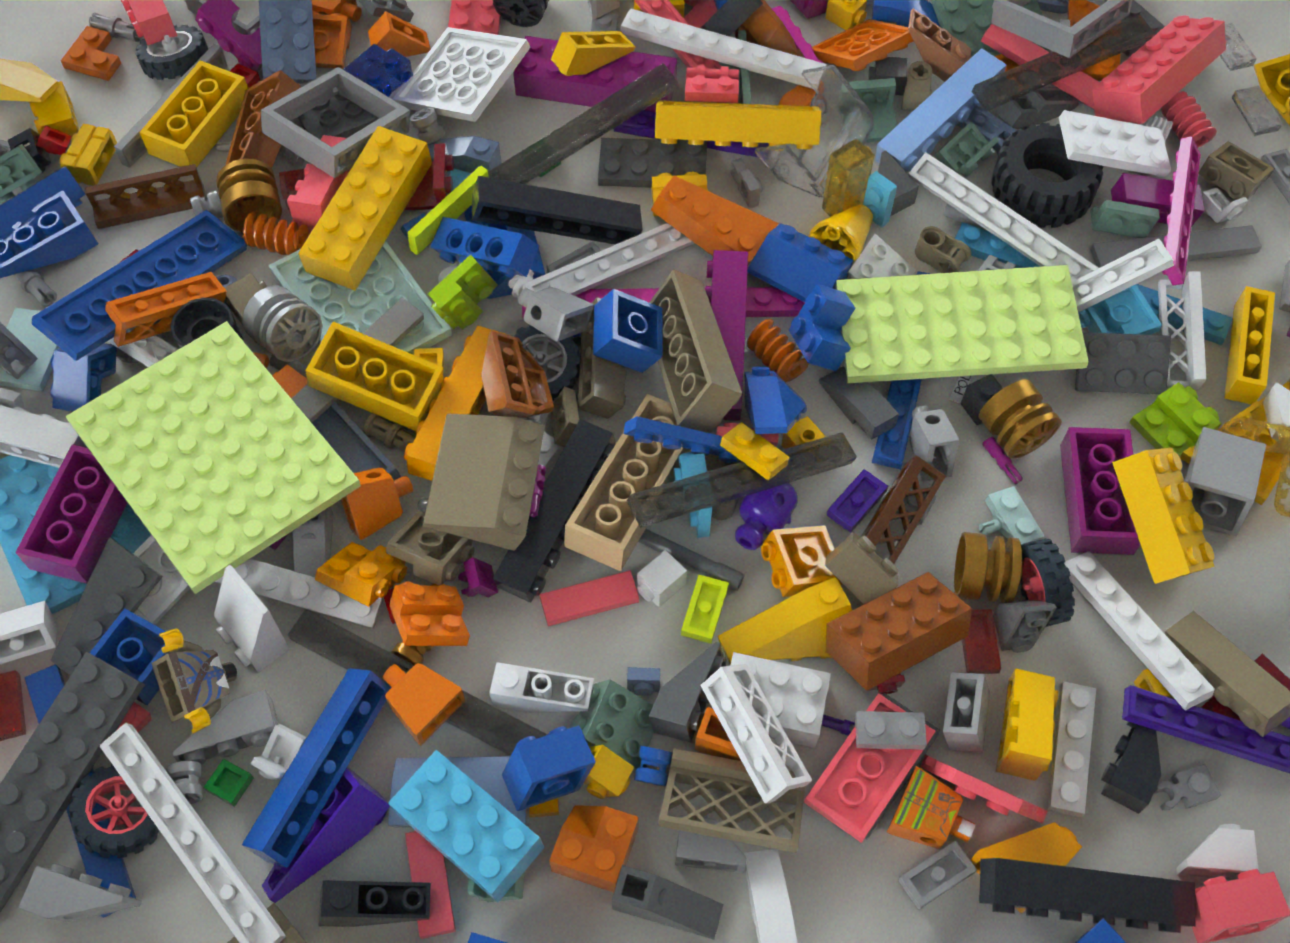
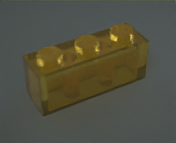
(847, 177)

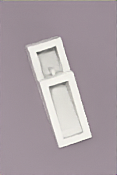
(769, 897)

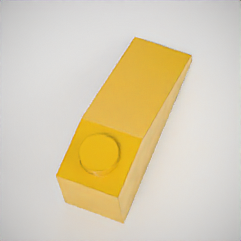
(587, 51)

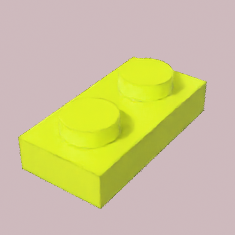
(704, 609)

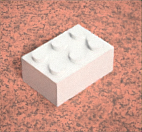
(793, 693)

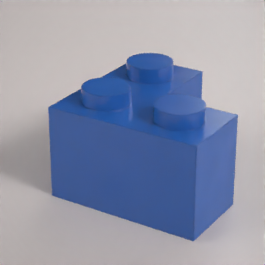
(820, 326)
(81, 380)

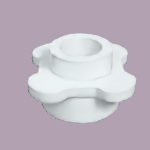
(518, 281)

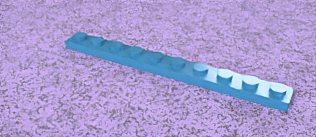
(985, 243)

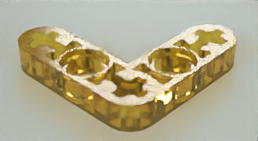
(1281, 446)

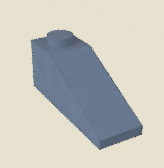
(471, 152)

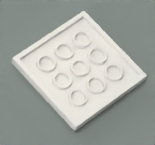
(462, 73)

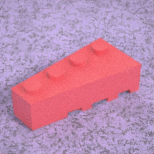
(150, 19)
(314, 191)

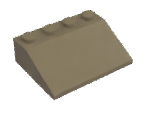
(485, 478)

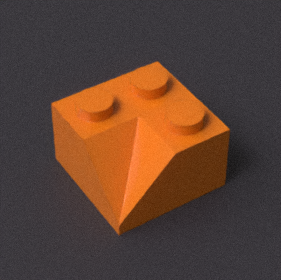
(594, 845)

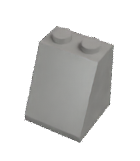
(1224, 479)

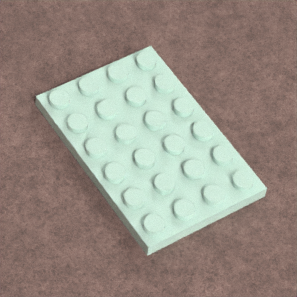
(377, 292)

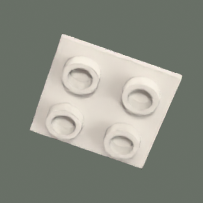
(879, 261)

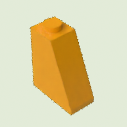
(1042, 845)

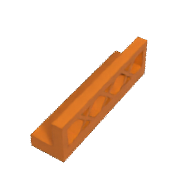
(146, 307)

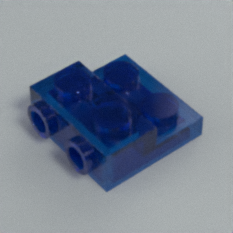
(381, 69)

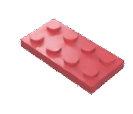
(862, 780)

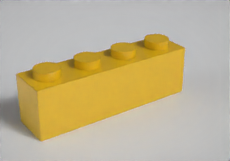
(1250, 345)

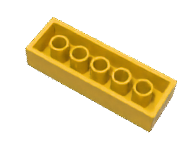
(737, 123)
(365, 208)

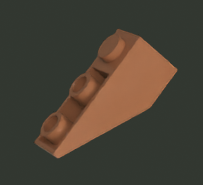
(937, 46)

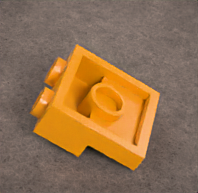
(798, 558)
(362, 572)

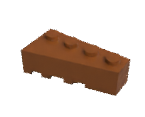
(248, 138)

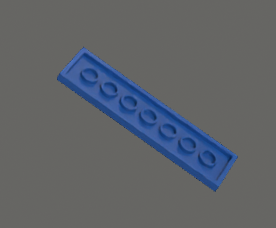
(194, 248)

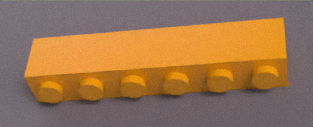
(458, 394)

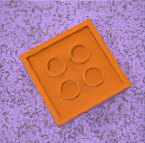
(863, 44)

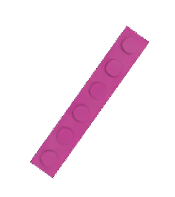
(1182, 209)

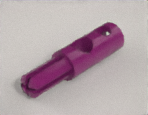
(1003, 461)
(538, 490)

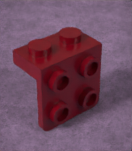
(436, 182)

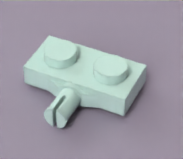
(1011, 517)

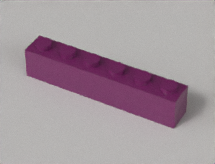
(729, 307)

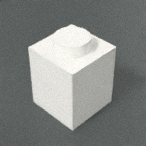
(661, 579)

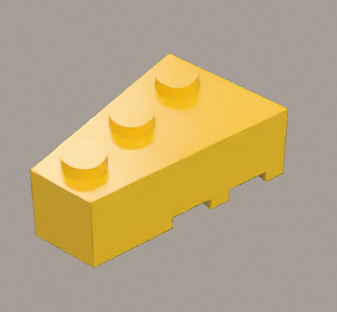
(1027, 725)

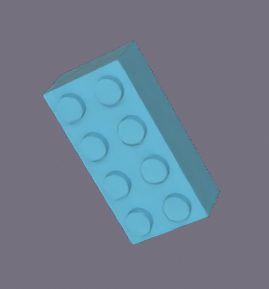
(467, 825)

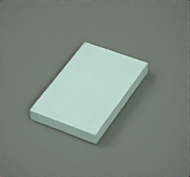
(41, 346)

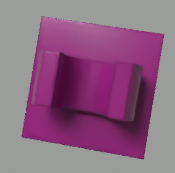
(479, 578)

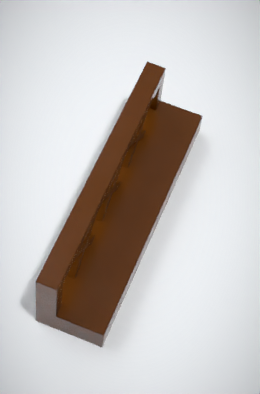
(148, 200)
(894, 501)

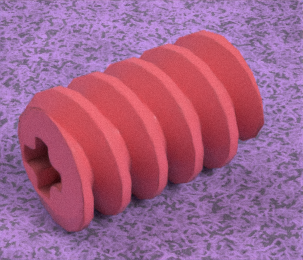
(1188, 119)

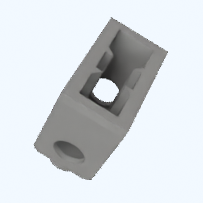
(555, 312)
(933, 432)

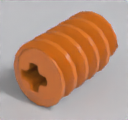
(273, 235)
(774, 351)

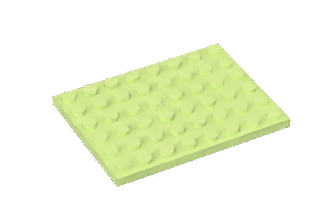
(212, 455)

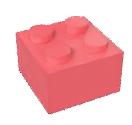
(1238, 906)

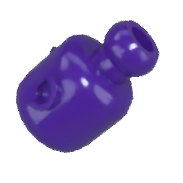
(764, 513)

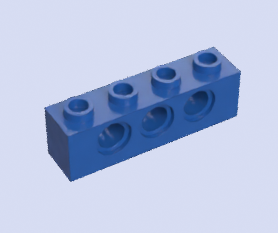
(491, 247)

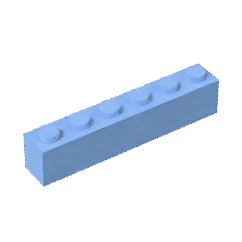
(939, 112)

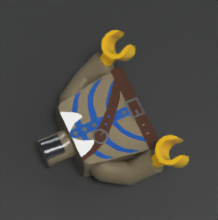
(191, 680)

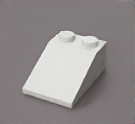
(247, 623)

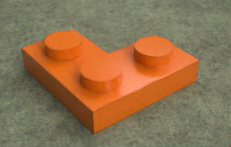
(88, 57)

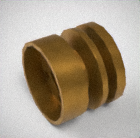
(245, 188)
(1019, 418)
(993, 568)

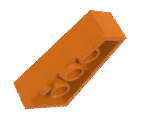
(711, 219)

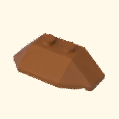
(768, 31)
(513, 379)

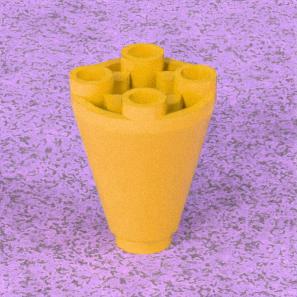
(845, 230)

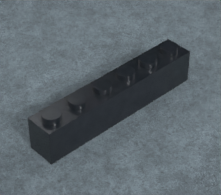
(554, 211)
(525, 569)
(1086, 893)

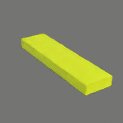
(451, 207)

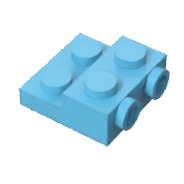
(1121, 313)
(690, 465)

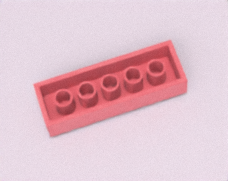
(1159, 69)

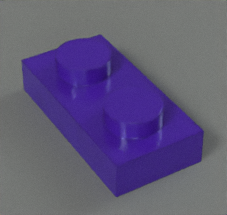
(857, 500)

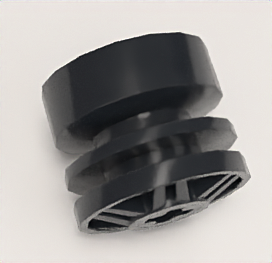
(521, 12)
(199, 318)

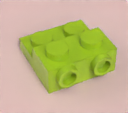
(460, 292)
(1175, 419)

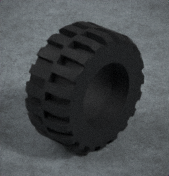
(1035, 198)

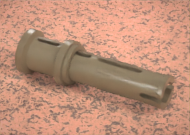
(393, 434)

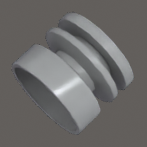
(282, 323)

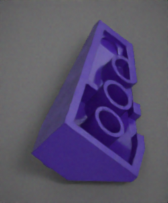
(343, 821)

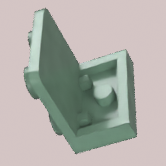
(879, 98)
(616, 721)

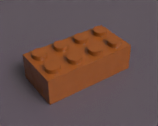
(897, 630)

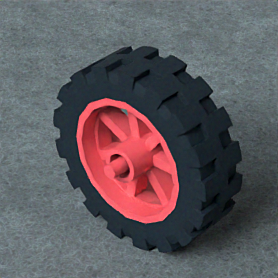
(1047, 578)
(108, 840)

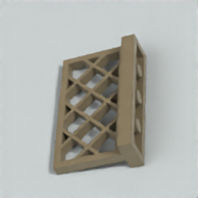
(731, 776)

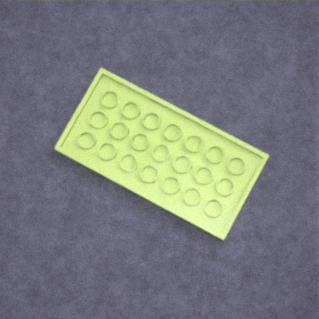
(962, 324)

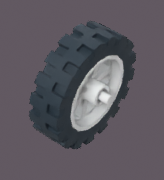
(173, 54)

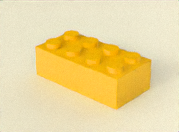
(195, 115)
(374, 376)
(1164, 514)

